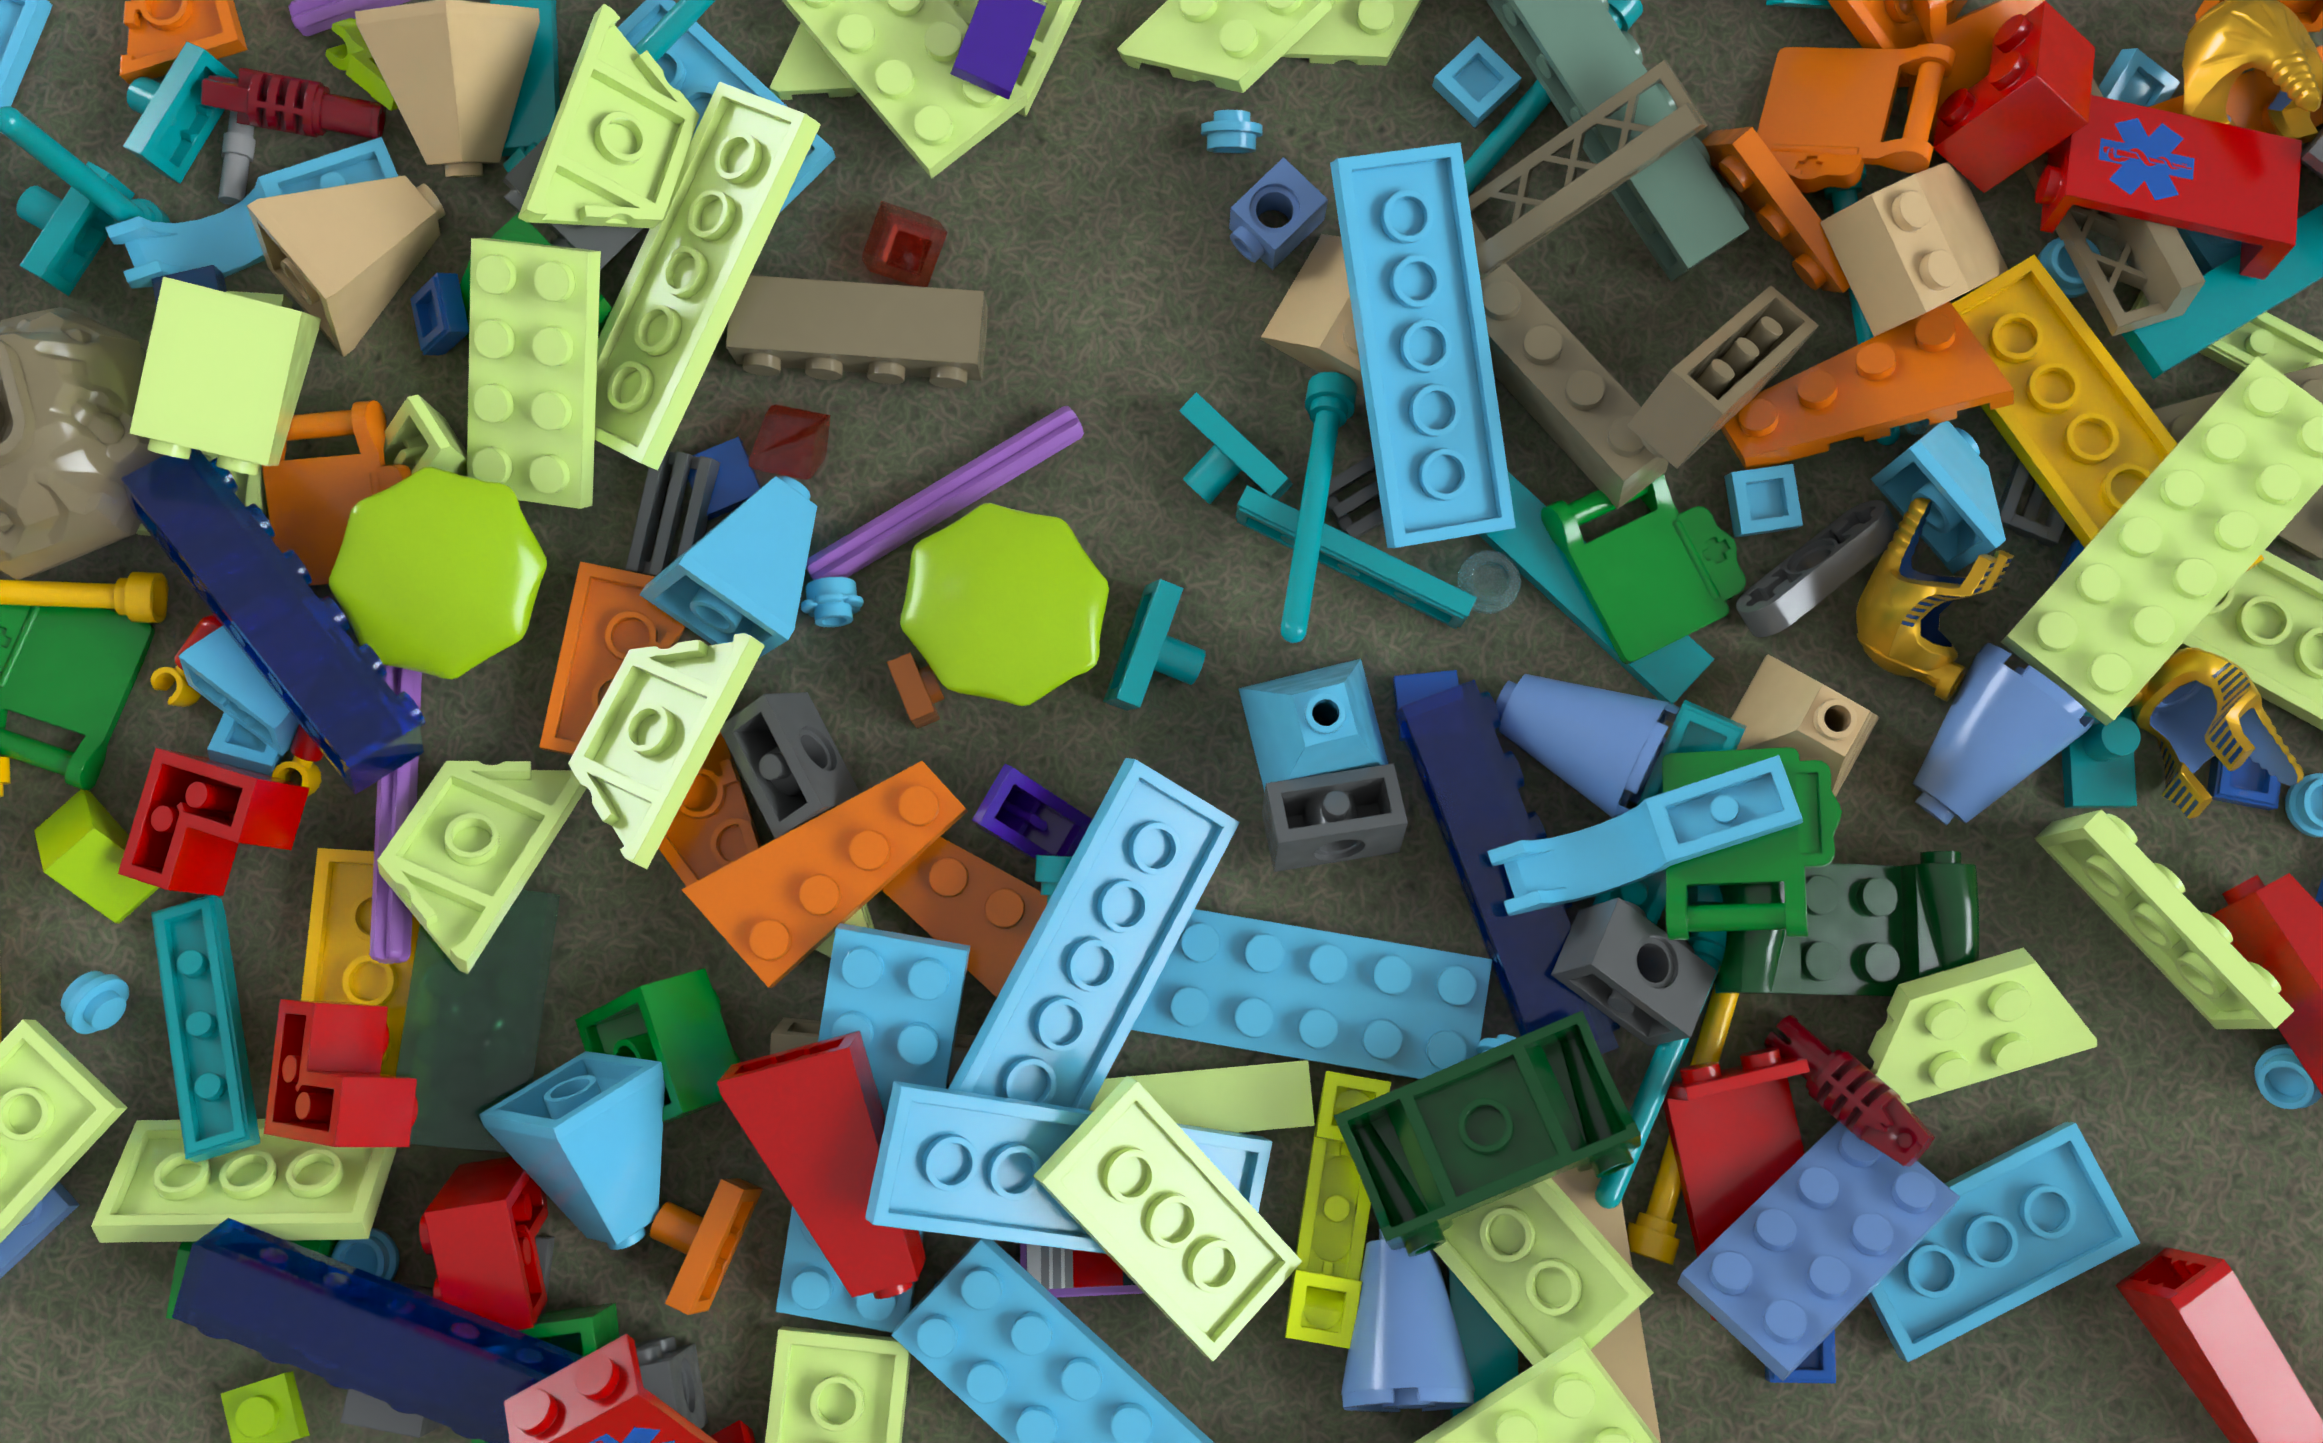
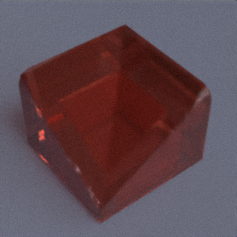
(904, 245)
(791, 442)

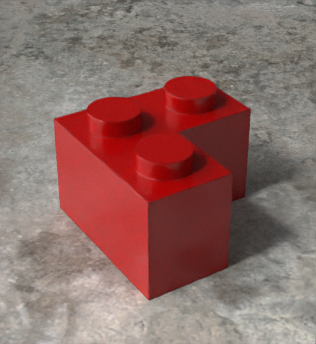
(2025, 105)
(198, 815)
(330, 1080)
(485, 1242)

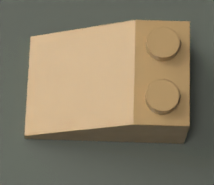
(1913, 246)

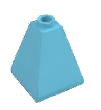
(744, 570)
(1289, 739)
(591, 1141)

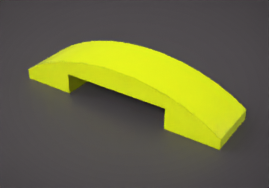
(1331, 1223)

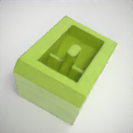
(83, 853)

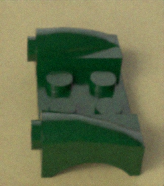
(1864, 930)
(1488, 1131)

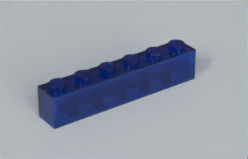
(276, 617)
(1478, 810)
(361, 1330)

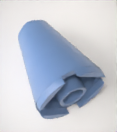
(1587, 736)
(1995, 736)
(1404, 1338)

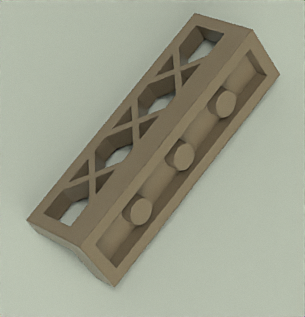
(1593, 184)
(2153, 251)

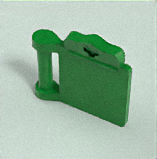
(1651, 575)
(71, 673)
(1763, 860)

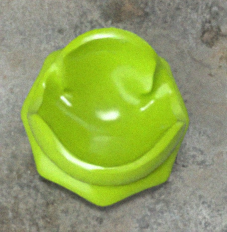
(438, 572)
(1004, 604)

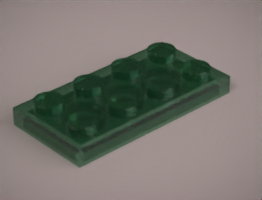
(478, 1031)

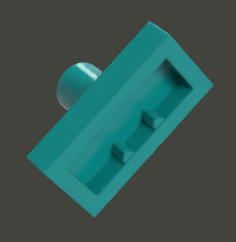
(172, 115)
(70, 232)
(1227, 456)
(1151, 649)
(2102, 765)

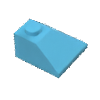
(1958, 482)

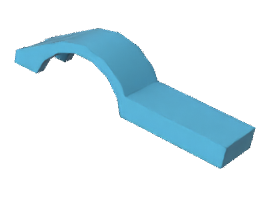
(230, 237)
(1649, 837)

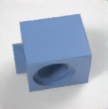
(1283, 191)

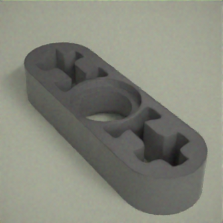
(1817, 568)

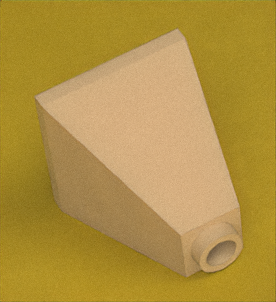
(453, 74)
(347, 248)
(1801, 713)

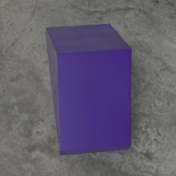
(998, 43)
(1030, 817)

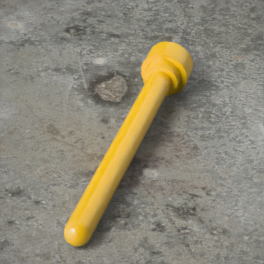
(138, 597)
(1654, 1231)

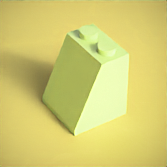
(222, 376)

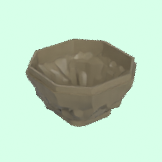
(65, 438)

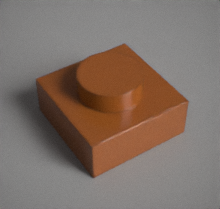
(917, 689)

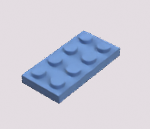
(1815, 1247)

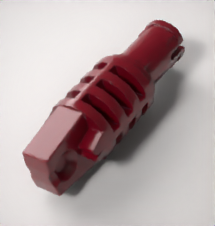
(292, 105)
(1854, 1095)

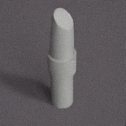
(237, 153)

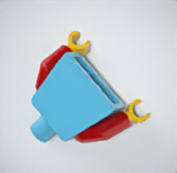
(221, 672)

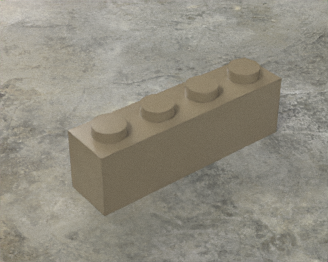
(859, 329)
(1721, 377)
(1565, 389)

